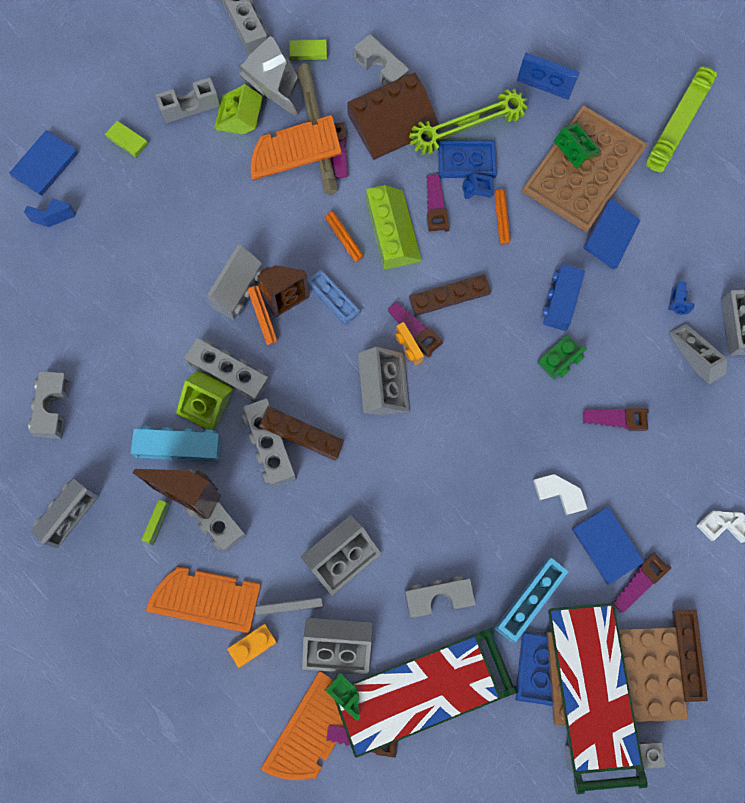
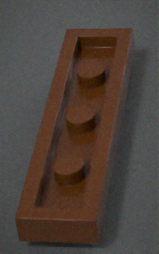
(450, 295)
(301, 433)
(690, 655)

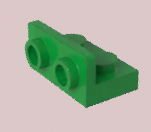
(576, 145)
(561, 356)

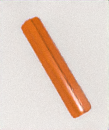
(502, 216)
(344, 236)
(262, 315)

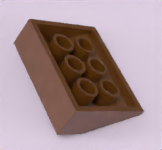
(389, 113)
(184, 487)

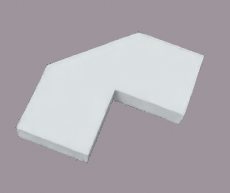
(570, 495)
(717, 521)

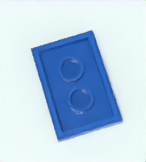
(547, 76)
(466, 157)
(43, 162)
(611, 234)
(608, 545)
(533, 670)

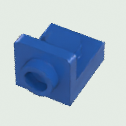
(478, 185)
(678, 299)

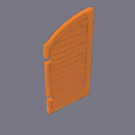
(295, 147)
(206, 599)
(305, 735)

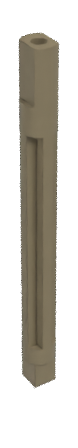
(309, 95)

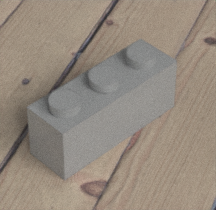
(734, 319)

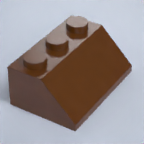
(283, 288)

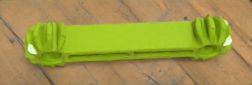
(681, 119)
(468, 121)

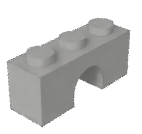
(372, 52)
(200, 99)
(48, 388)
(457, 591)

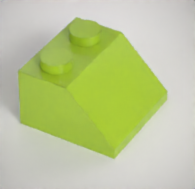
(238, 110)
(203, 400)

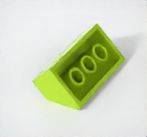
(392, 227)

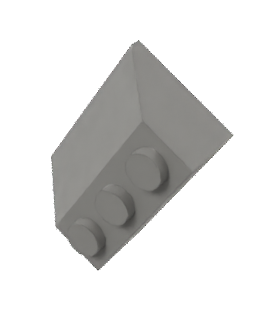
(233, 282)
(383, 382)
(64, 514)
(341, 555)
(337, 645)

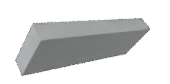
(289, 606)

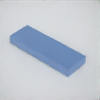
(333, 297)

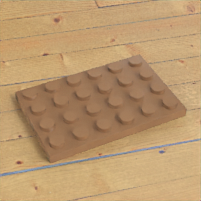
(582, 192)
(651, 672)

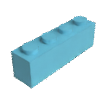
(176, 445)
(531, 600)

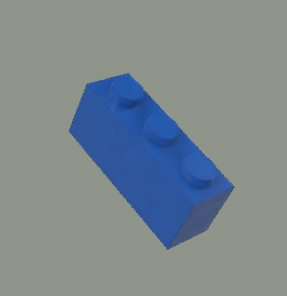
(563, 297)

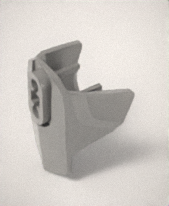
(271, 74)

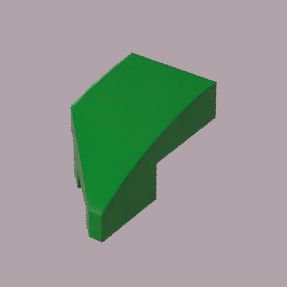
(345, 694)

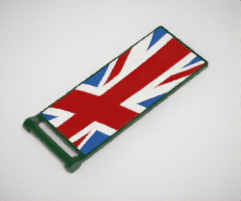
(425, 693)
(595, 696)

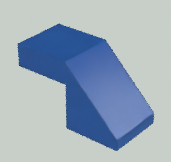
(55, 213)

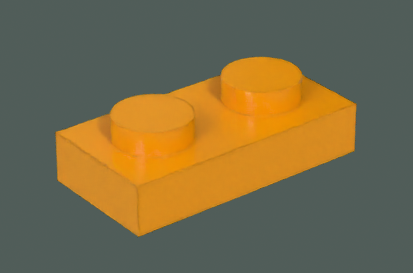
(412, 350)
(252, 645)

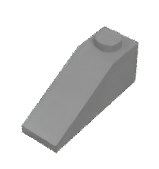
(700, 354)

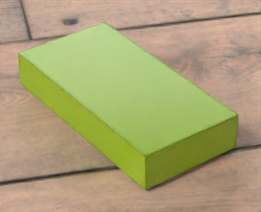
(308, 49)
(126, 139)
(155, 522)

